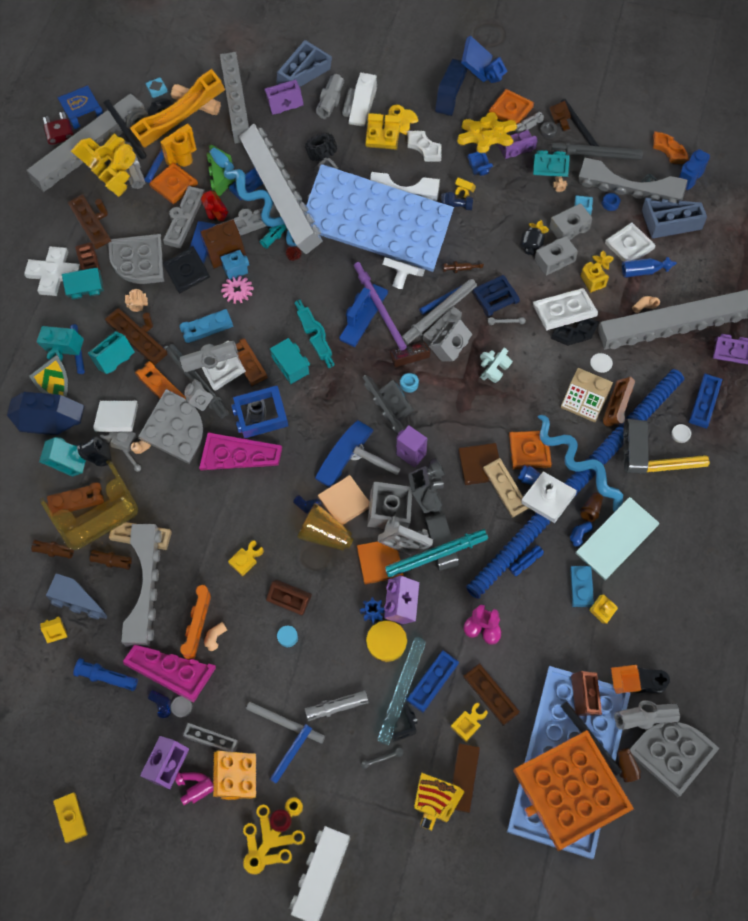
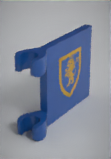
(79, 103)

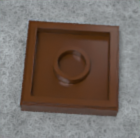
(473, 461)

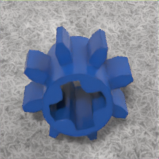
(372, 605)

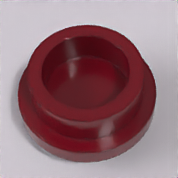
(280, 820)

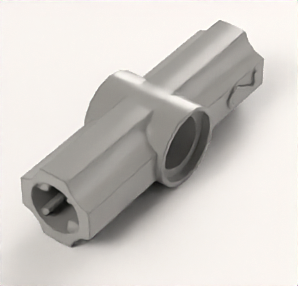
(209, 356)

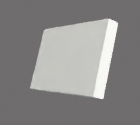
(565, 309)

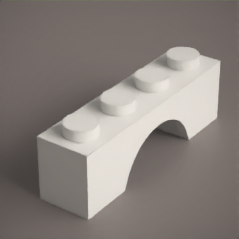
(425, 187)

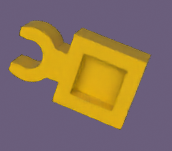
(244, 560)
(467, 724)

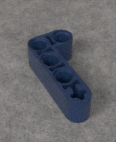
(450, 87)

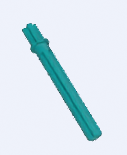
(436, 553)

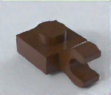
(561, 114)

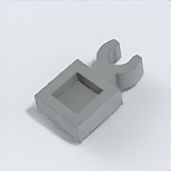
(119, 440)

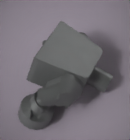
(426, 487)

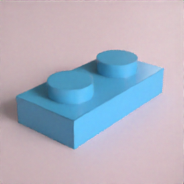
(581, 586)

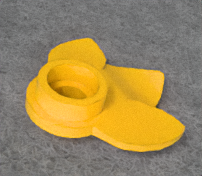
(407, 117)

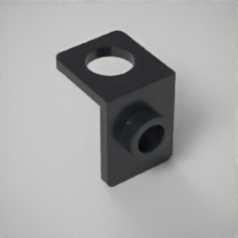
(412, 721)

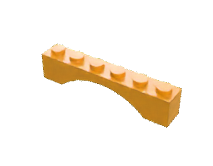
(155, 126)

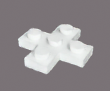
(50, 270)

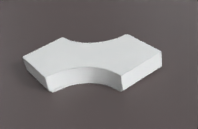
(430, 151)

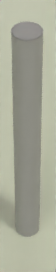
(283, 721)

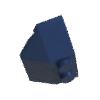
(44, 413)

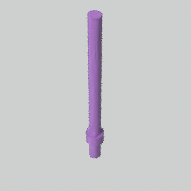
(365, 279)

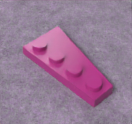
(234, 452)
(175, 673)

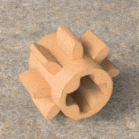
(136, 300)

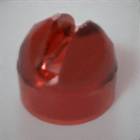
(290, 252)

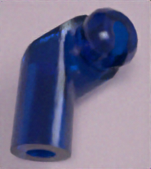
(306, 506)
(162, 702)

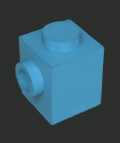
(235, 264)

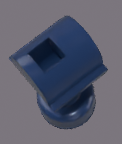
(451, 200)

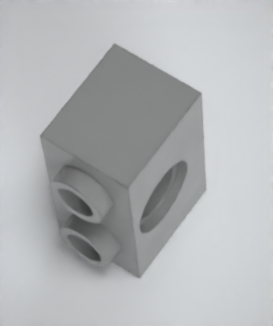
(571, 222)
(564, 255)
(450, 340)

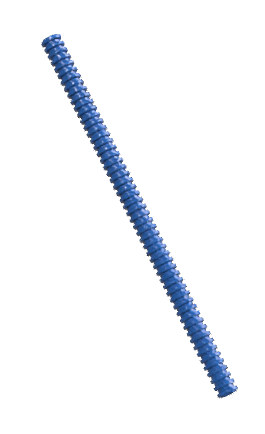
(576, 481)

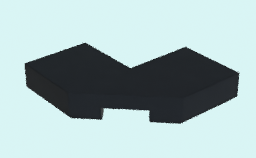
(568, 335)

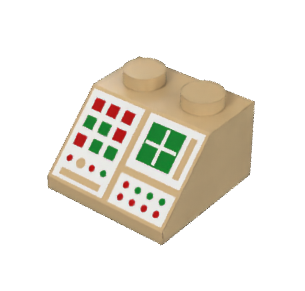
(586, 395)

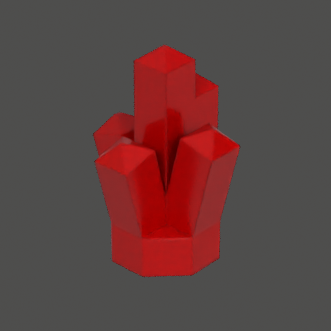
(214, 206)

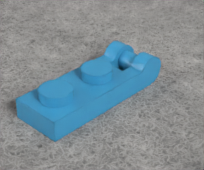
(206, 326)

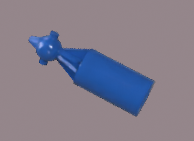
(645, 267)

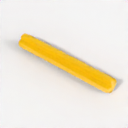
(678, 463)

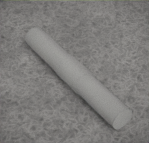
(376, 460)

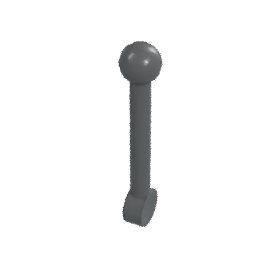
(398, 752)

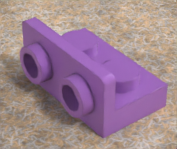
(522, 143)
(731, 349)

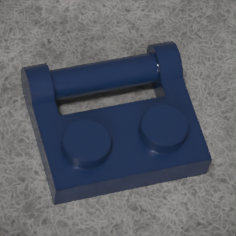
(493, 290)

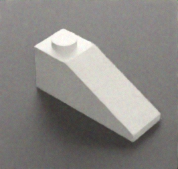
(363, 99)

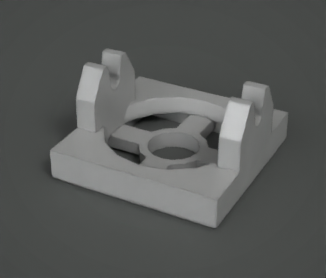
(391, 539)

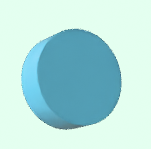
(409, 382)
(287, 636)

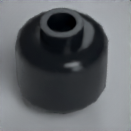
(531, 240)

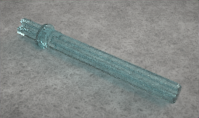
(401, 691)

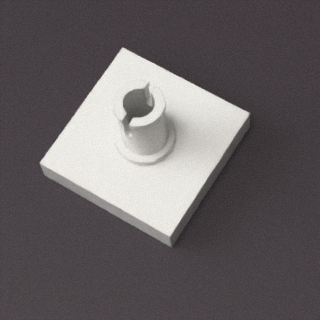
(402, 271)
(548, 497)

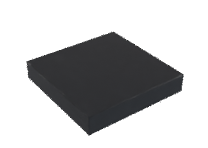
(186, 269)

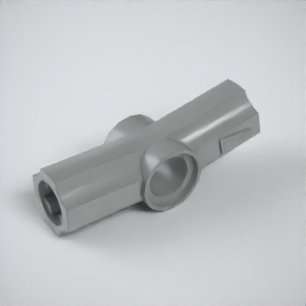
(330, 96)
(136, 177)
(646, 715)

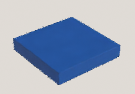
(476, 58)

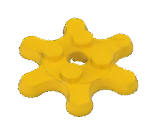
(487, 132)

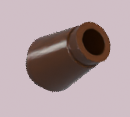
(591, 509)
(628, 765)

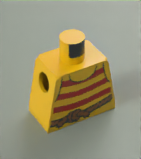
(436, 800)

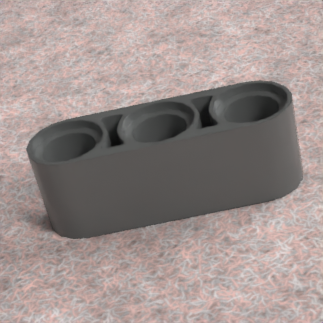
(635, 446)
(440, 533)

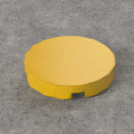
(386, 641)

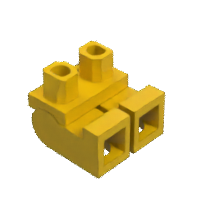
(383, 138)

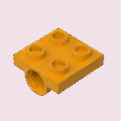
(179, 146)
(234, 775)

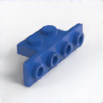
(360, 315)

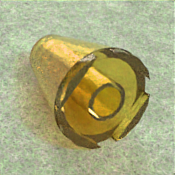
(325, 530)

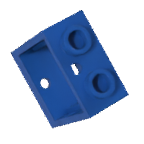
(265, 426)

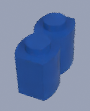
(694, 167)

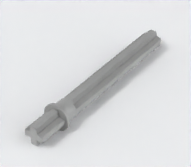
(418, 328)

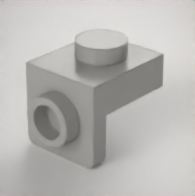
(197, 395)

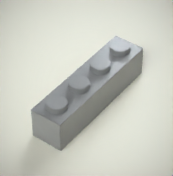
(430, 335)
(210, 738)

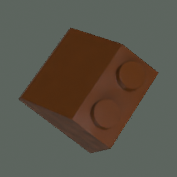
(221, 241)

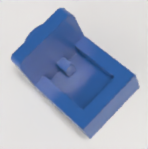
(495, 70)
(479, 163)

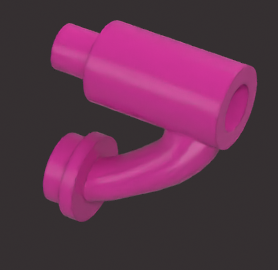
(199, 790)

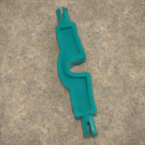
(319, 340)

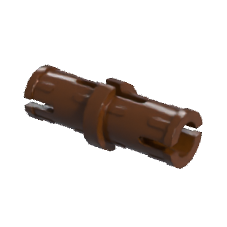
(52, 549)
(111, 559)

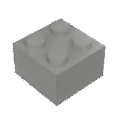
(389, 501)

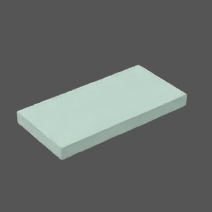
(617, 538)

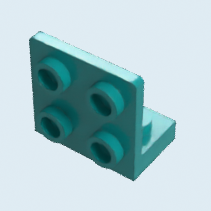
(551, 165)

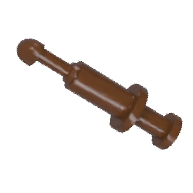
(460, 266)

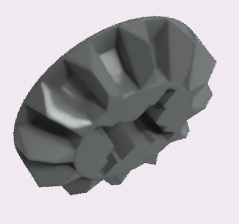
(136, 113)

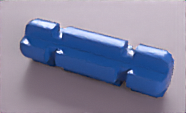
(525, 561)

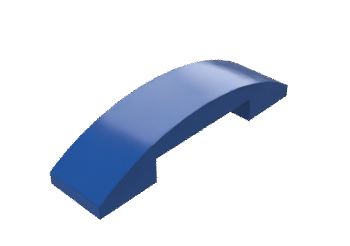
(342, 453)

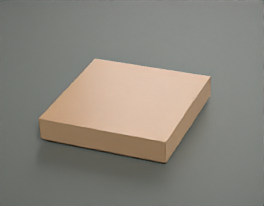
(344, 500)

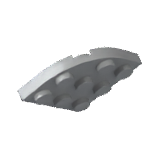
(138, 258)
(174, 427)
(674, 754)

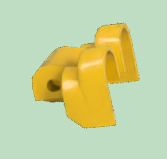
(114, 150)

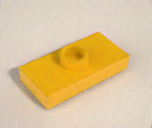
(70, 817)

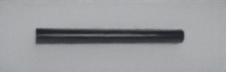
(580, 125)
(125, 129)
(582, 728)

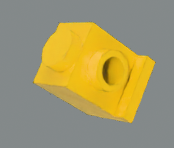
(594, 276)

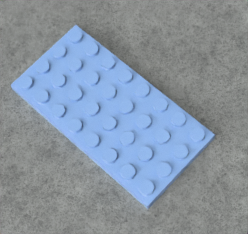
(378, 217)
(554, 728)

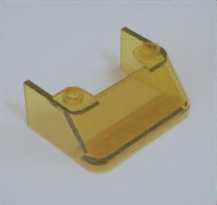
(100, 519)

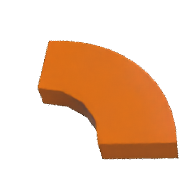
(667, 144)

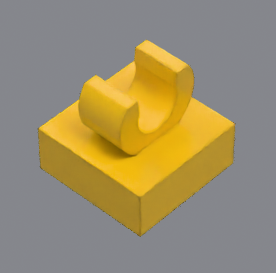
(464, 185)
(603, 609)
(53, 630)

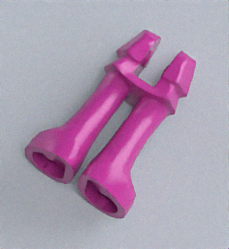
(484, 619)

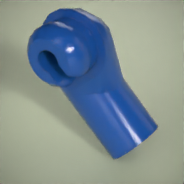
(578, 532)

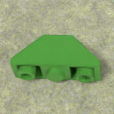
(219, 182)

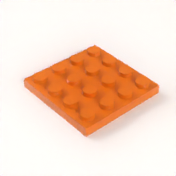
(572, 790)

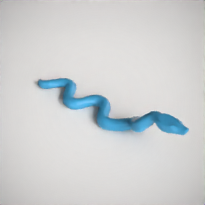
(229, 173)
(601, 479)

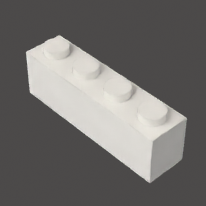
(320, 876)

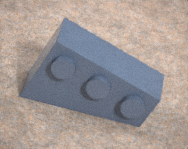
(304, 65)
(672, 218)

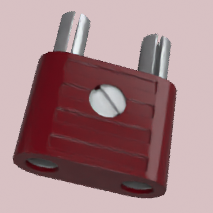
(58, 130)

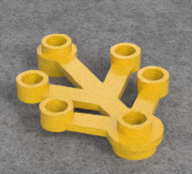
(270, 840)

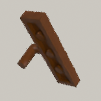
(90, 220)
(137, 336)

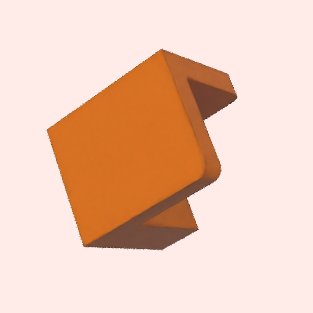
(626, 679)

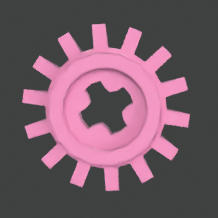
(238, 296)

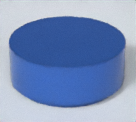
(611, 201)

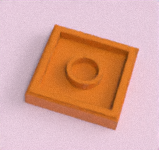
(511, 107)
(173, 183)
(529, 450)
(374, 559)

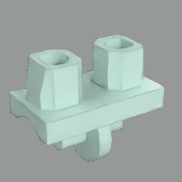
(491, 371)

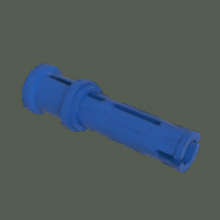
(96, 672)

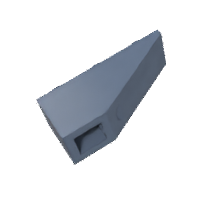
(68, 593)

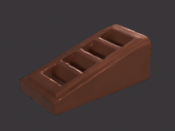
(86, 251)

